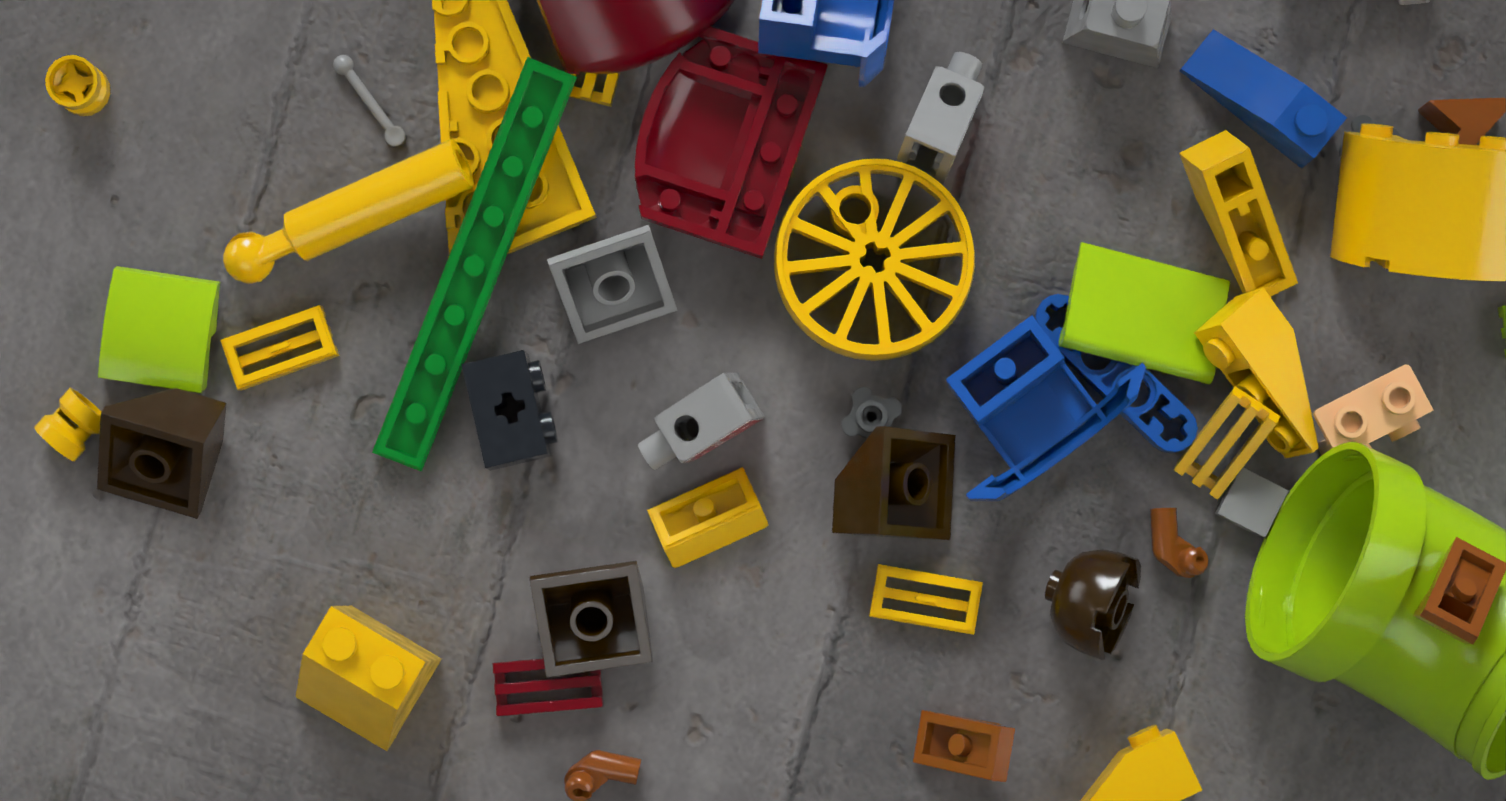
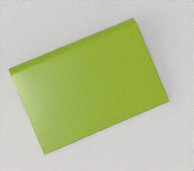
(1141, 312)

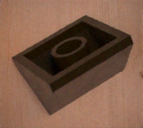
(591, 618)

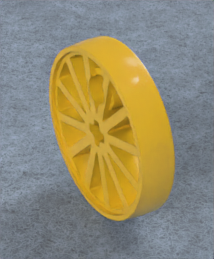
(865, 237)

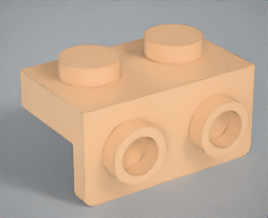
(1374, 410)

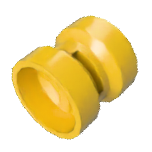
(71, 77)
(64, 433)

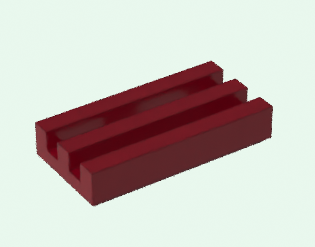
(503, 688)

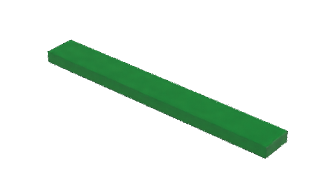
(474, 264)

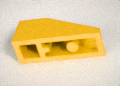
(1239, 212)
(1147, 770)

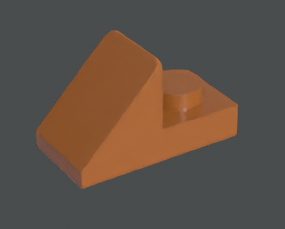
(1464, 116)
(1462, 591)
(964, 745)

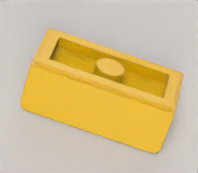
(708, 518)

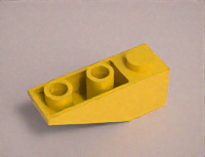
(1262, 358)

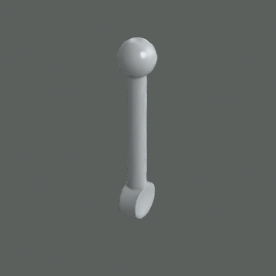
(394, 135)

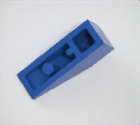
(1264, 97)

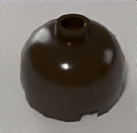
(1092, 600)

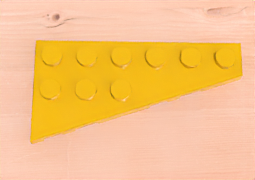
(478, 69)

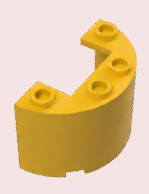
(1422, 204)

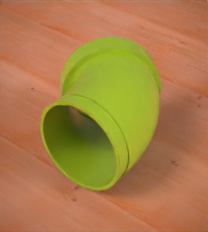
(1342, 591)

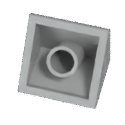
(612, 284)

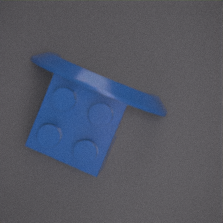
(828, 32)
(1032, 406)

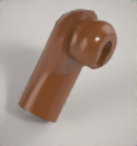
(1172, 549)
(596, 770)

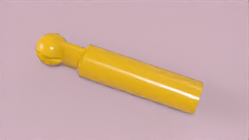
(353, 211)

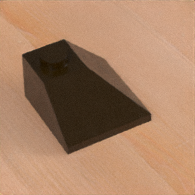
(161, 449)
(897, 486)

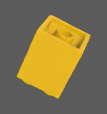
(363, 674)

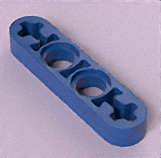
(1105, 380)

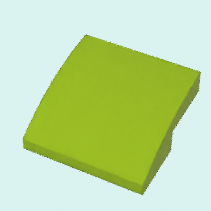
(158, 329)

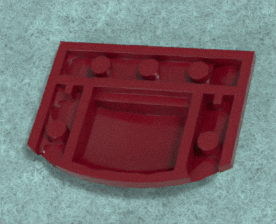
(624, 33)
(724, 140)

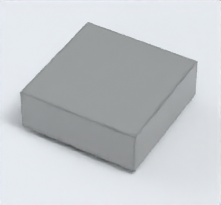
(1251, 502)

